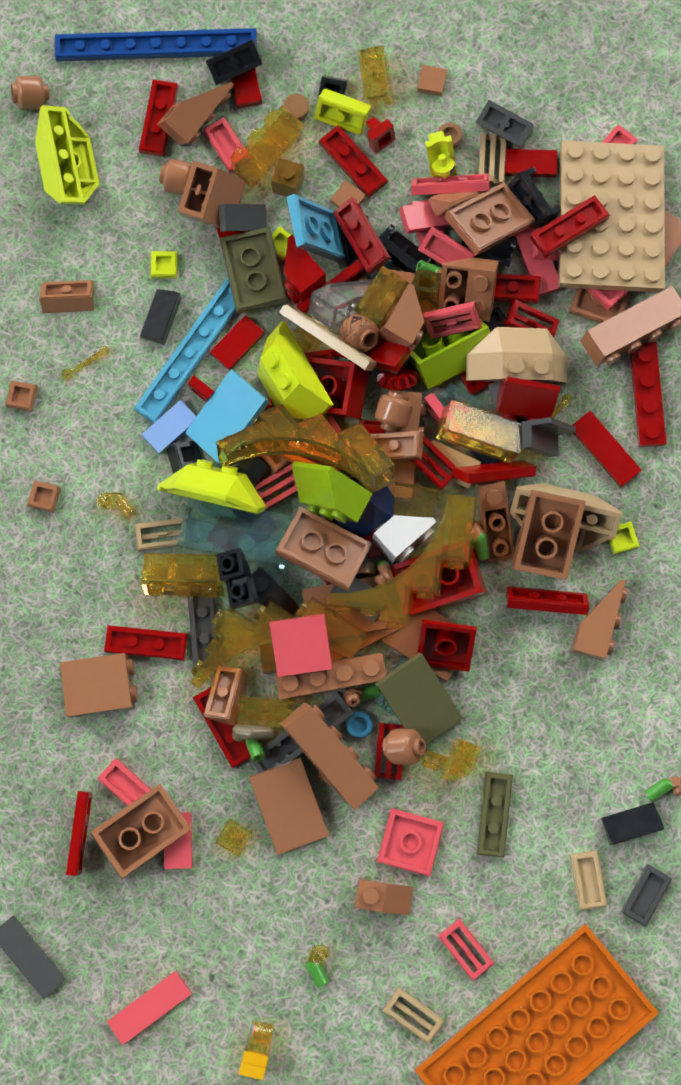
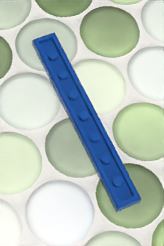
(149, 44)

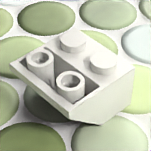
(401, 534)

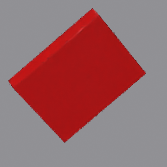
(447, 644)

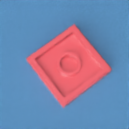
(300, 645)
(410, 842)

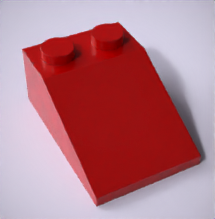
(344, 384)
(456, 586)

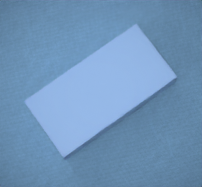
(169, 427)

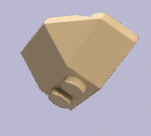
(518, 354)
(598, 520)

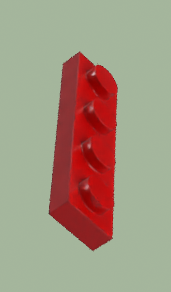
(648, 396)

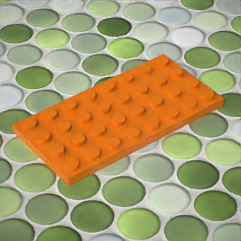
(547, 1024)

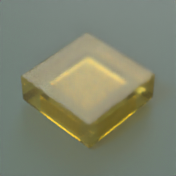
(234, 837)

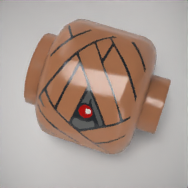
(359, 332)

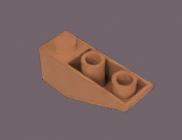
(187, 116)
(495, 518)
(596, 630)

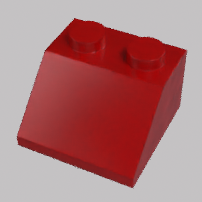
(301, 273)
(526, 399)

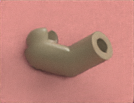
(251, 732)

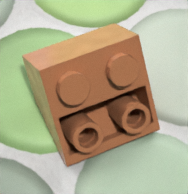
(206, 190)
(468, 282)

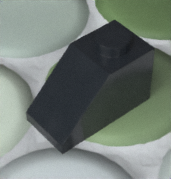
(270, 590)

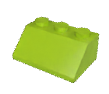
(444, 356)
(329, 492)

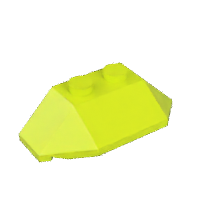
(65, 157)
(290, 376)
(214, 485)

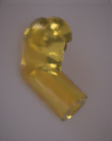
(115, 500)

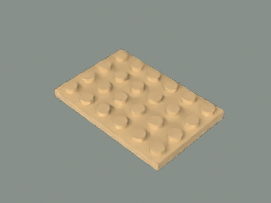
(630, 245)

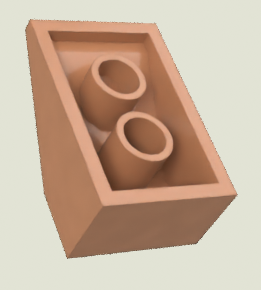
(548, 534)
(140, 831)

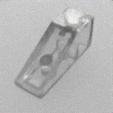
(336, 301)

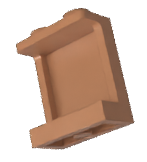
(98, 684)

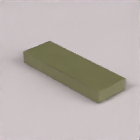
(494, 814)

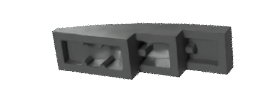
(284, 749)

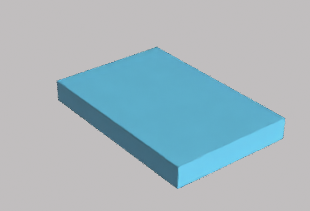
(315, 228)
(228, 411)

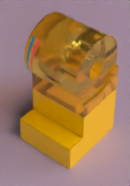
(257, 1050)

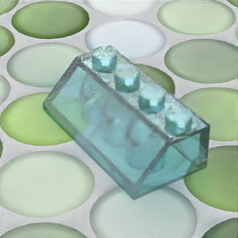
(220, 528)

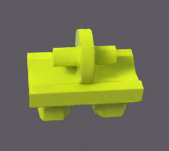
(441, 155)

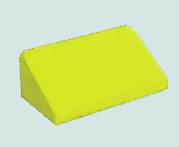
(342, 111)

